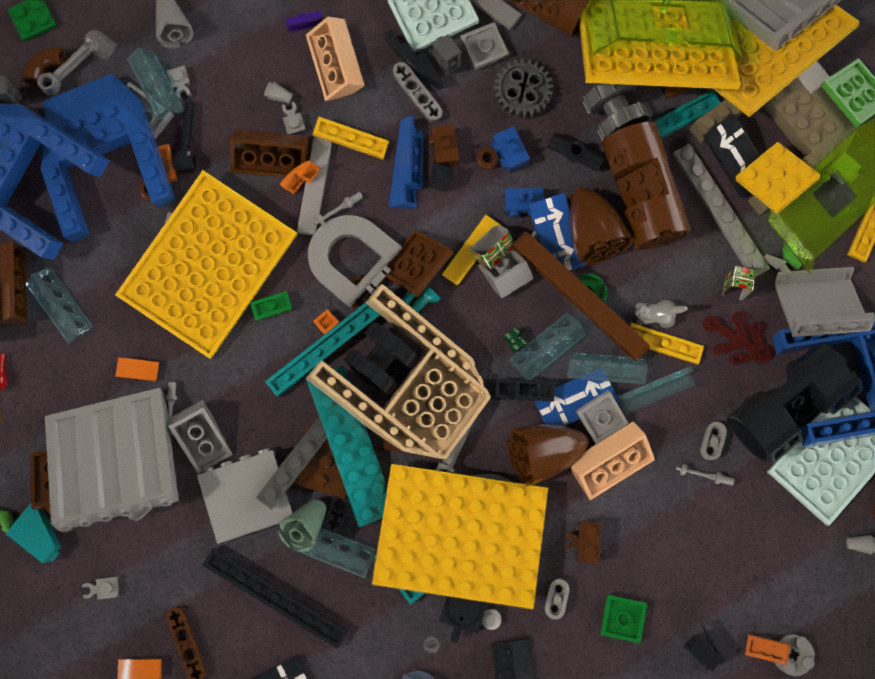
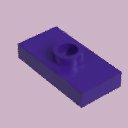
(304, 21)

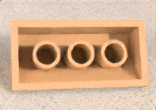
(334, 59)
(612, 460)

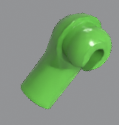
(6, 520)

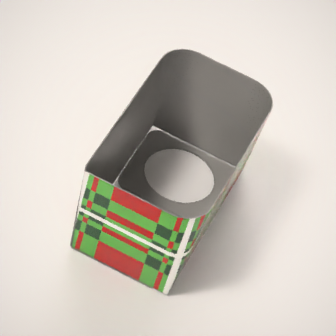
(493, 246)
(741, 278)

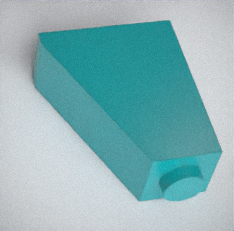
(35, 535)

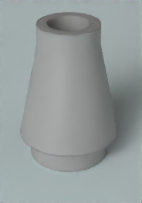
(277, 93)
(861, 543)

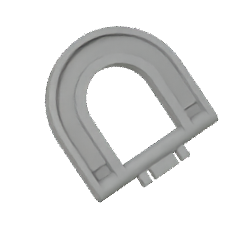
(364, 231)

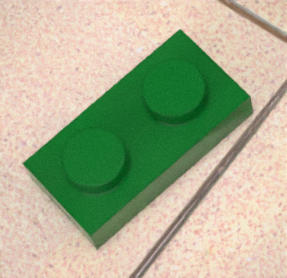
(271, 306)

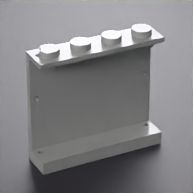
(822, 302)
(232, 495)

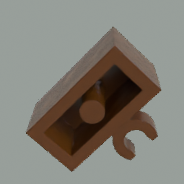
(445, 145)
(587, 542)

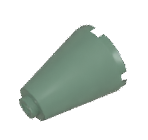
(303, 526)

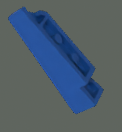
(407, 166)

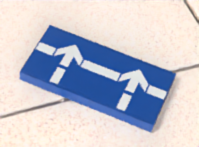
(552, 229)
(571, 397)

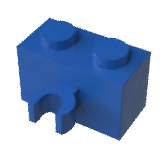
(510, 149)
(518, 198)

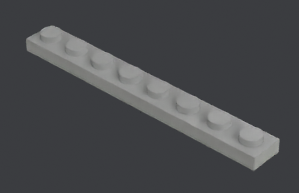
(720, 210)

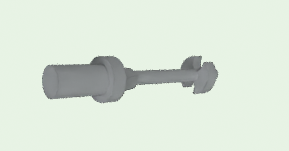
(347, 203)
(171, 398)
(718, 477)

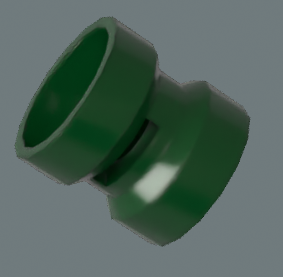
(515, 339)

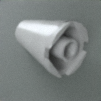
(171, 24)

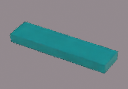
(687, 113)

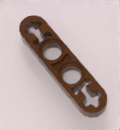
(183, 645)

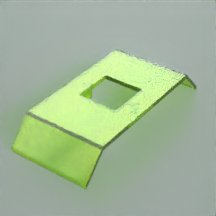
(633, 20)
(805, 223)

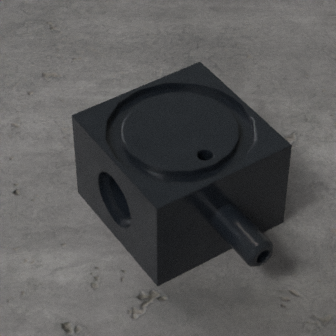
(462, 615)

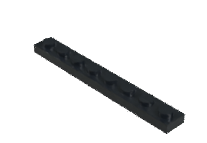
(275, 598)

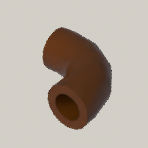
(41, 62)

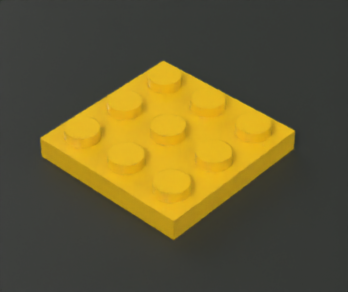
(777, 177)

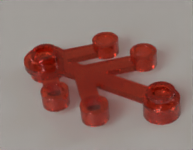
(739, 341)

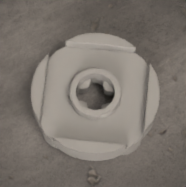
(805, 656)

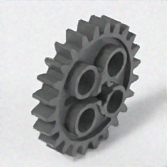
(506, 84)

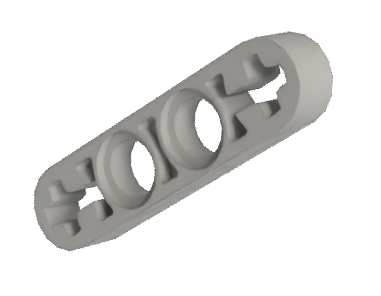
(416, 93)

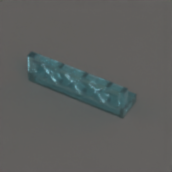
(154, 82)
(52, 305)
(550, 348)
(606, 368)
(656, 391)
(348, 560)

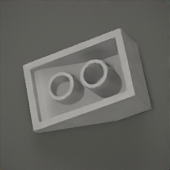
(199, 436)

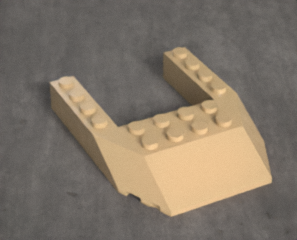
(431, 403)

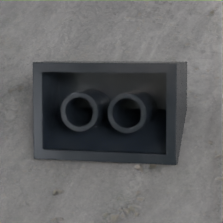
(513, 659)

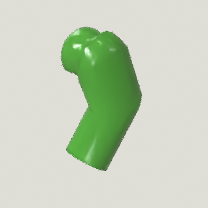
(790, 257)

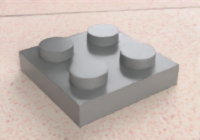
(484, 46)
(602, 417)

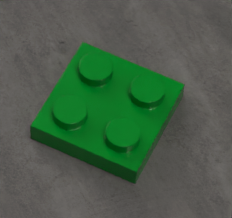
(32, 19)
(623, 618)

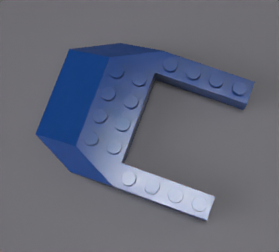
(103, 118)
(19, 139)
(864, 353)

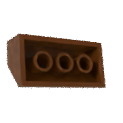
(267, 152)
(13, 284)

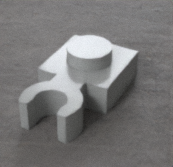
(179, 80)
(293, 122)
(104, 588)

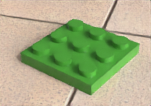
(853, 92)

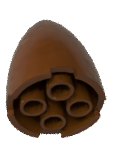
(596, 228)
(544, 451)

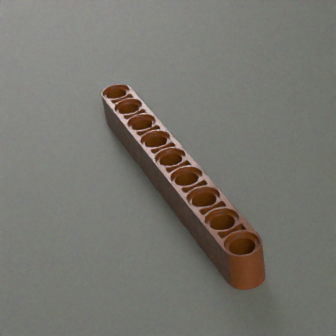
(580, 296)

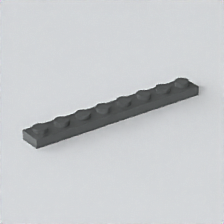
(298, 459)

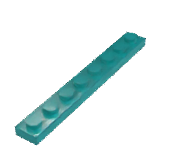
(322, 349)

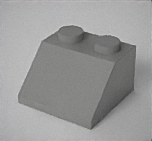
(508, 274)

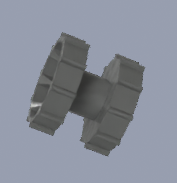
(613, 101)

